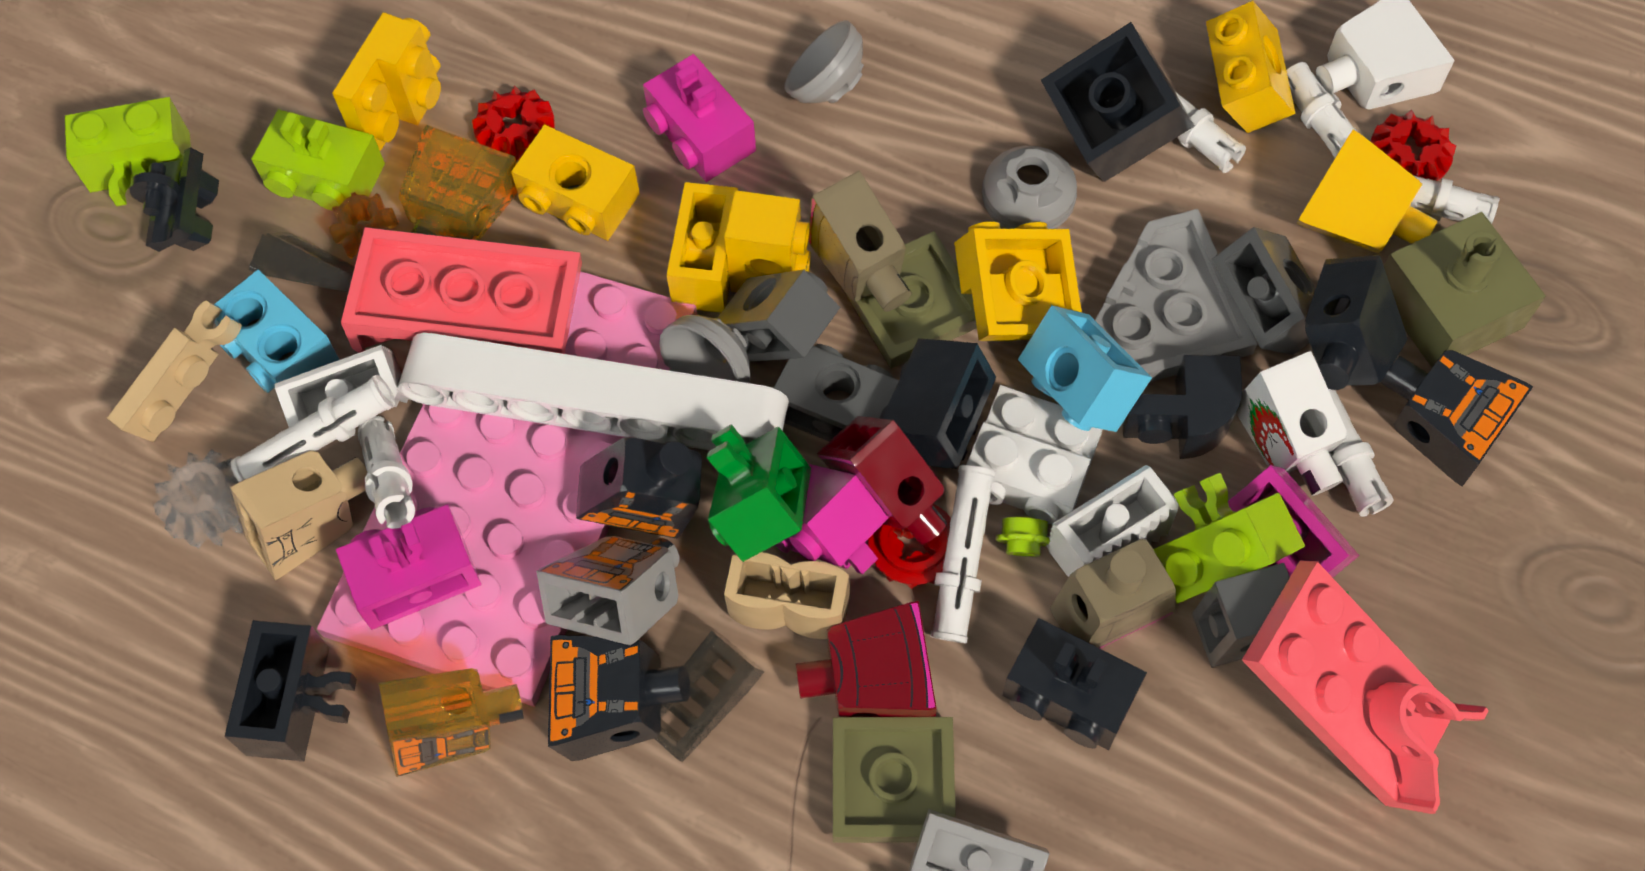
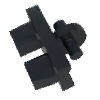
(171, 198)

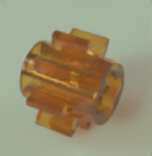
(355, 215)

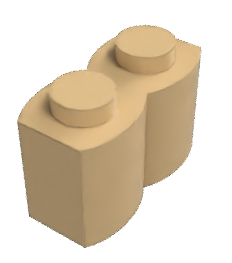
(774, 594)

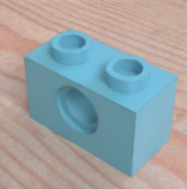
(1083, 370)

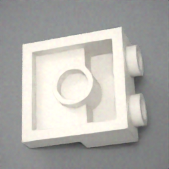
(1035, 455)

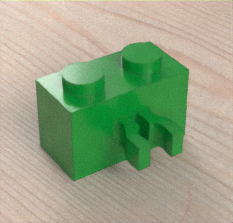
(757, 490)

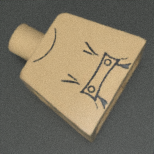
(297, 508)

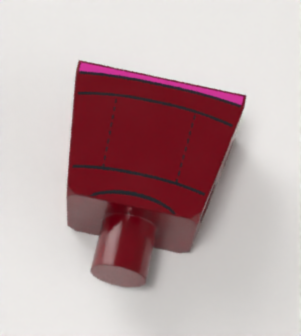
(891, 473)
(874, 666)

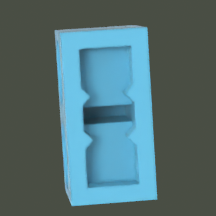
(279, 331)

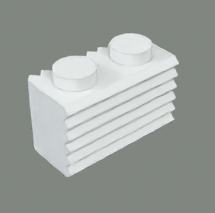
(303, 393)
(1115, 518)

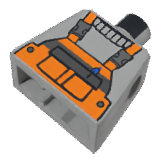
(611, 588)

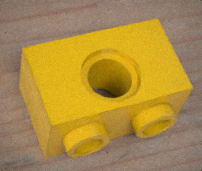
(1250, 67)
(559, 161)
(765, 237)
(698, 253)

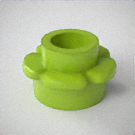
(1024, 536)

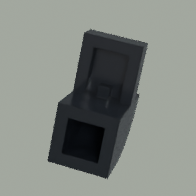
(1198, 413)

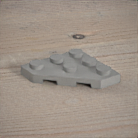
(1174, 299)

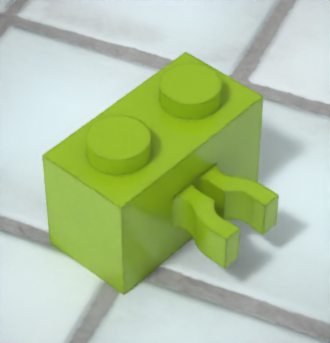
(122, 141)
(317, 160)
(1225, 540)

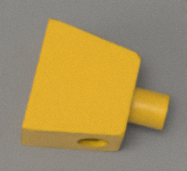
(1366, 199)

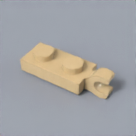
(173, 373)

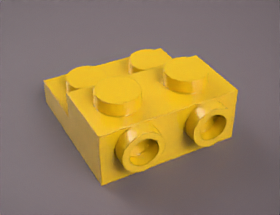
(389, 79)
(1016, 277)

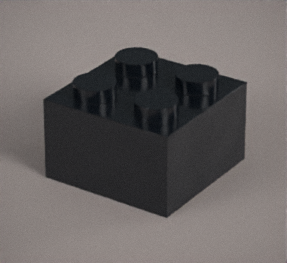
(1117, 102)

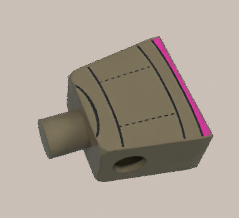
(858, 242)
(1120, 594)

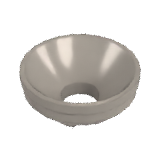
(827, 66)
(1018, 203)
(705, 348)

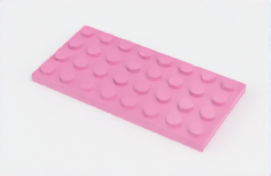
(515, 506)

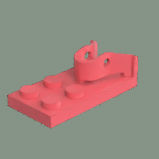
(459, 290)
(1355, 689)

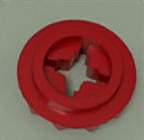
(490, 126)
(1437, 149)
(918, 567)

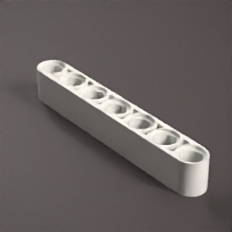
(585, 392)

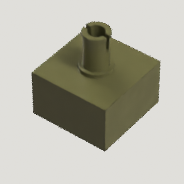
(1461, 289)

